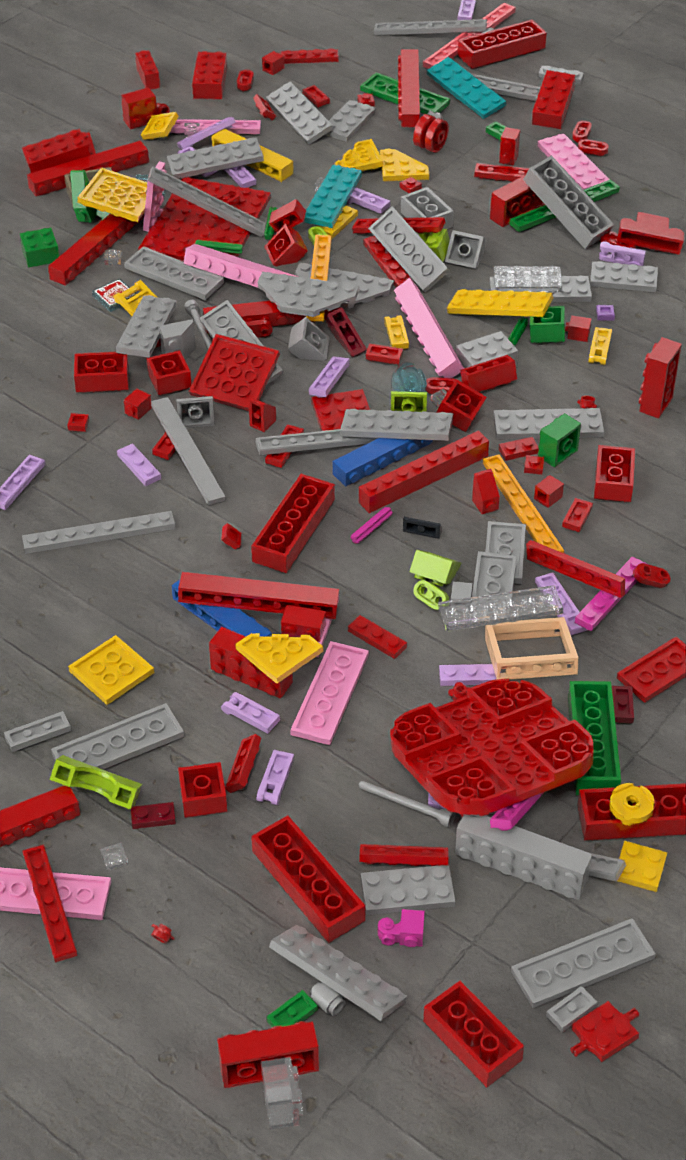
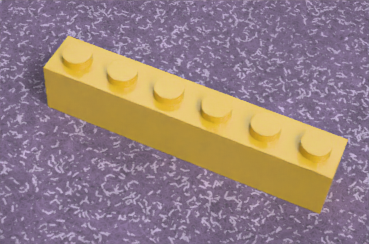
(273, 164)

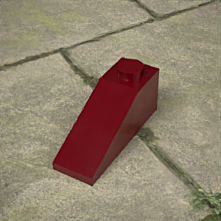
(345, 332)

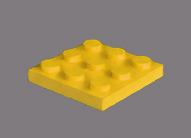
(111, 669)

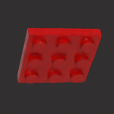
(332, 408)

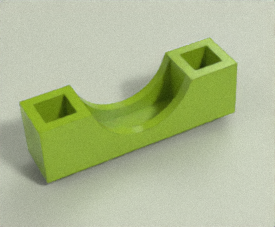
(112, 786)

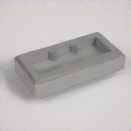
(606, 867)

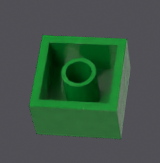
(39, 247)
(549, 327)
(559, 440)

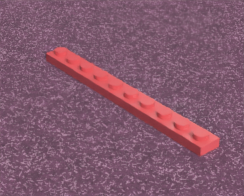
(451, 49)

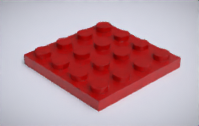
(234, 371)

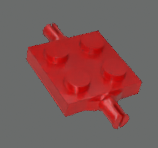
(604, 1031)

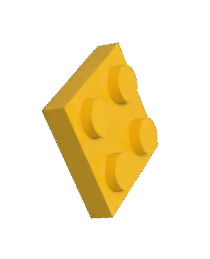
(159, 125)
(643, 866)

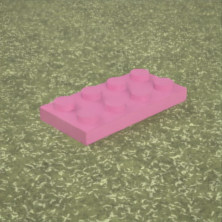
(153, 201)

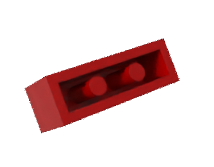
(147, 69)
(490, 373)

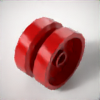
(430, 133)

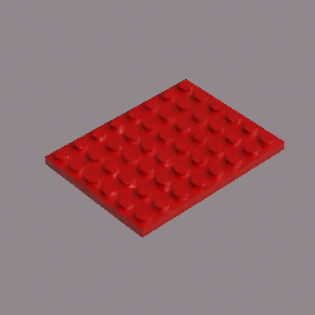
(185, 222)

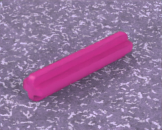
(371, 525)

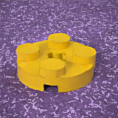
(627, 813)

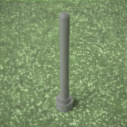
(192, 308)
(445, 817)

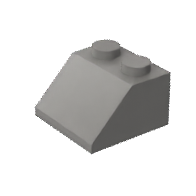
(465, 249)
(178, 337)
(308, 341)
(196, 411)

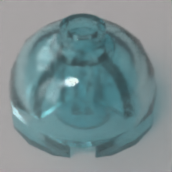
(408, 379)

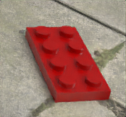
(656, 670)

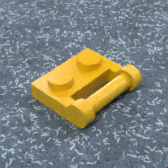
(132, 303)

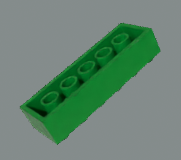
(593, 708)

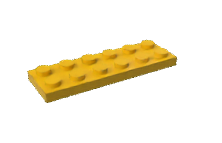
(500, 303)

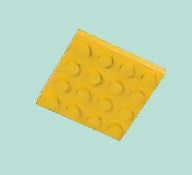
(115, 194)

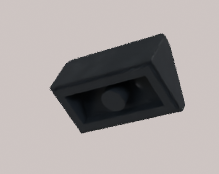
(422, 527)

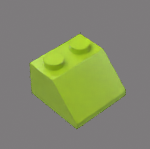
(409, 401)
(434, 567)

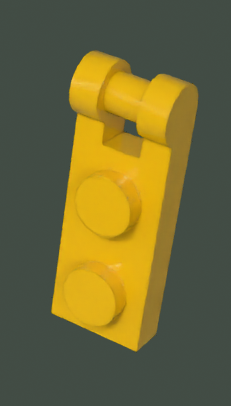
(396, 332)
(600, 345)

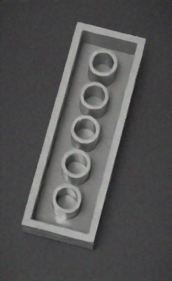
(568, 201)
(524, 855)

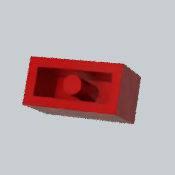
(509, 146)
(289, 214)
(303, 621)

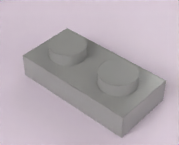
(571, 1009)

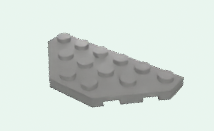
(368, 285)
(305, 295)

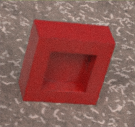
(366, 99)
(410, 185)
(78, 422)
(534, 465)
(231, 536)

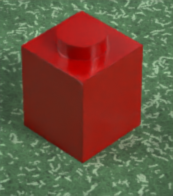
(273, 63)
(578, 328)
(137, 404)
(549, 491)

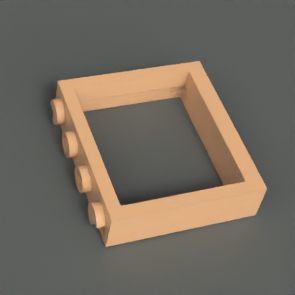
(531, 665)

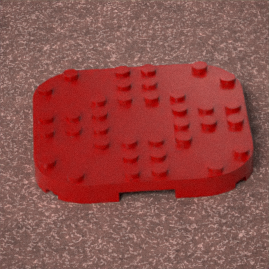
(491, 747)

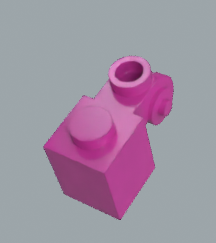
(406, 932)

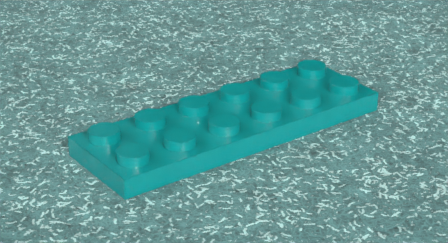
(466, 87)
(332, 196)

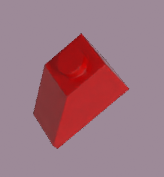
(261, 414)
(485, 492)

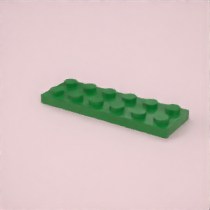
(387, 89)

